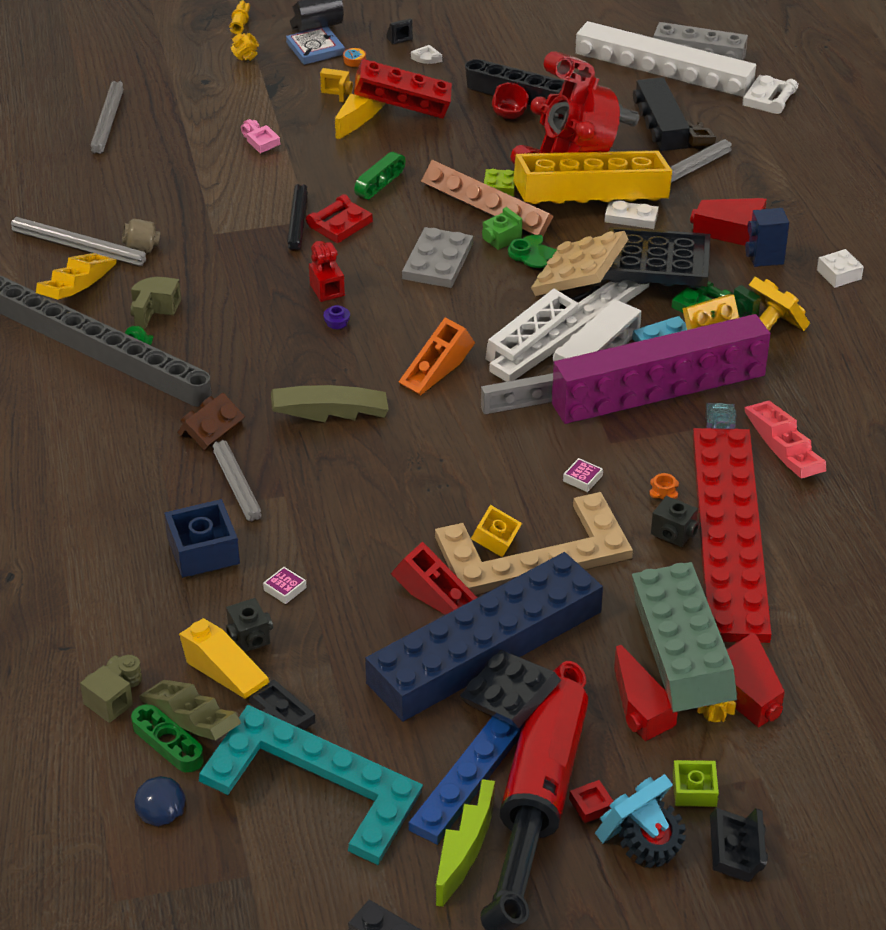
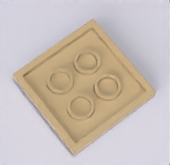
(580, 262)

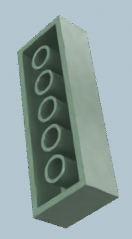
(684, 637)

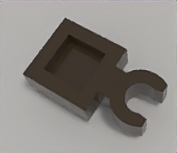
(700, 137)

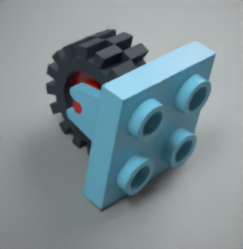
(644, 823)

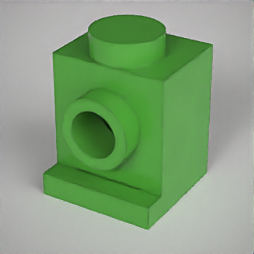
(502, 229)

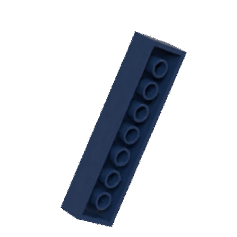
(458, 645)

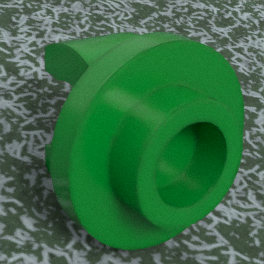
(139, 333)

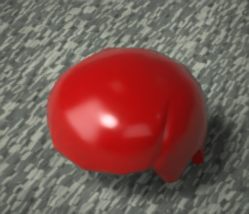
(510, 100)

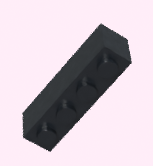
(661, 114)

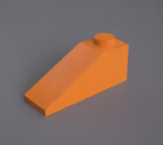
(438, 357)

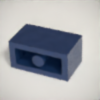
(767, 237)

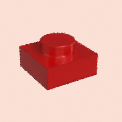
(591, 801)

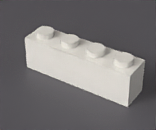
(608, 329)

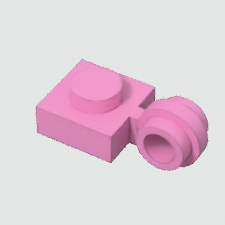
(260, 138)

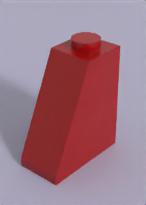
(726, 218)
(757, 685)

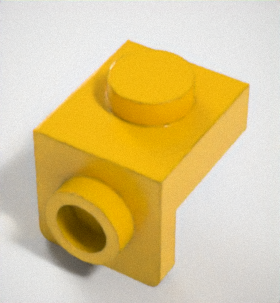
(336, 83)

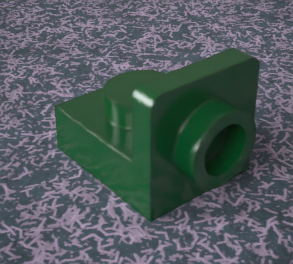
(746, 301)

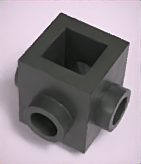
(674, 521)
(248, 631)

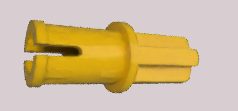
(239, 17)

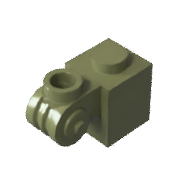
(109, 687)

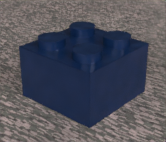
(202, 538)

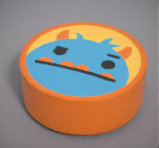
(353, 56)

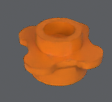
(663, 486)

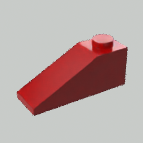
(432, 580)
(642, 697)

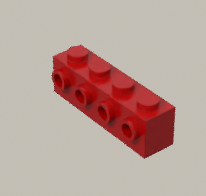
(402, 88)

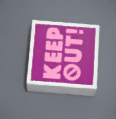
(583, 475)
(284, 585)

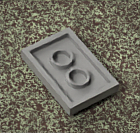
(437, 257)

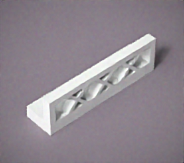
(531, 321)

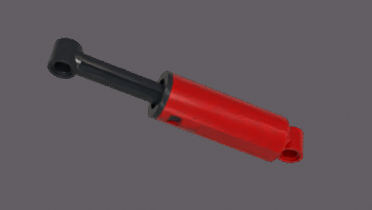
(537, 790)

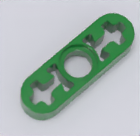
(379, 175)
(169, 750)

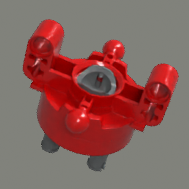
(581, 115)

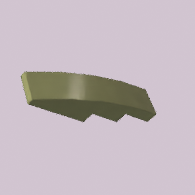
(319, 401)
(190, 710)

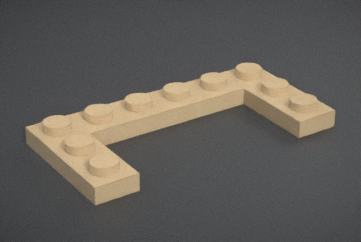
(605, 546)

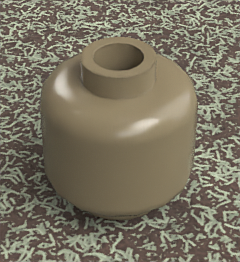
(140, 235)

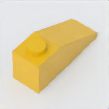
(220, 658)

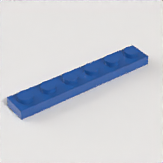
(464, 780)

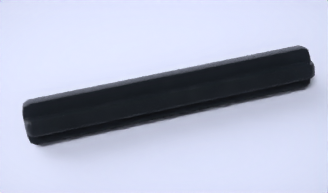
(297, 217)

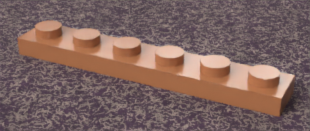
(484, 197)

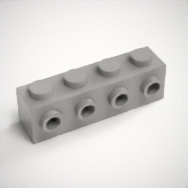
(713, 41)

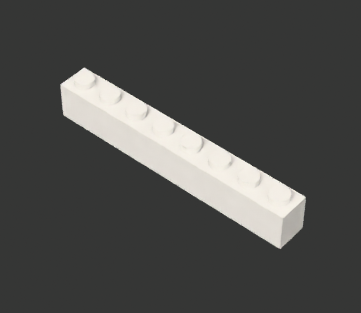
(665, 58)

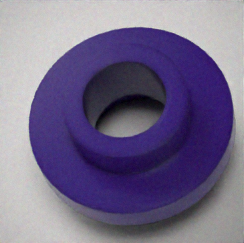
(336, 317)

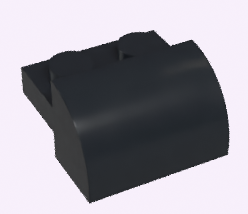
(316, 14)

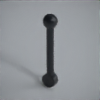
(582, 295)

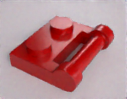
(343, 224)

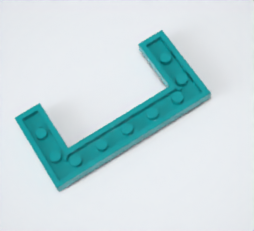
(391, 791)

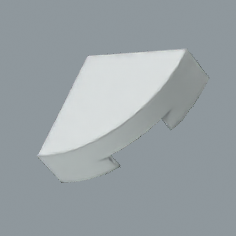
(426, 55)

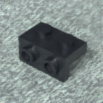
(738, 843)

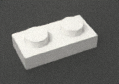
(631, 214)

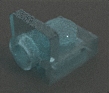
(720, 416)

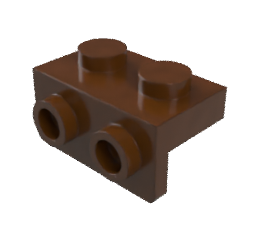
(211, 421)

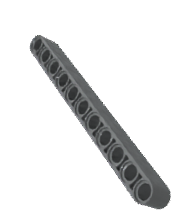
(104, 343)

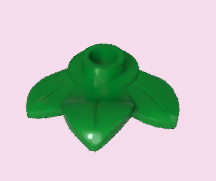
(531, 251)

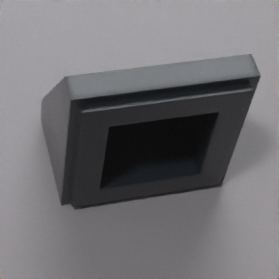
(400, 31)

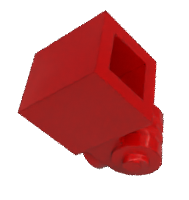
(324, 272)

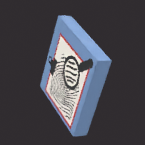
(315, 45)

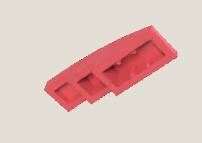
(784, 439)

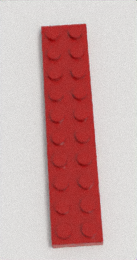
(731, 533)

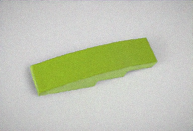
(463, 846)

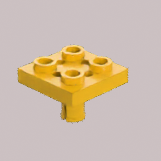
(778, 305)
(701, 315)

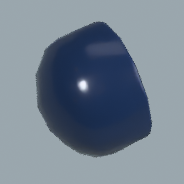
(159, 801)

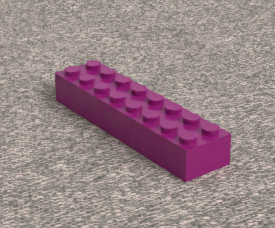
(659, 368)

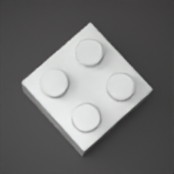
(840, 268)

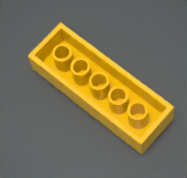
(592, 176)

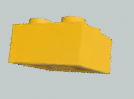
(496, 531)

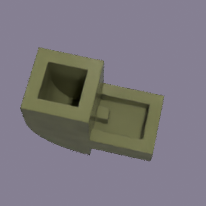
(152, 296)

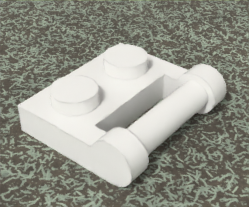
(764, 90)

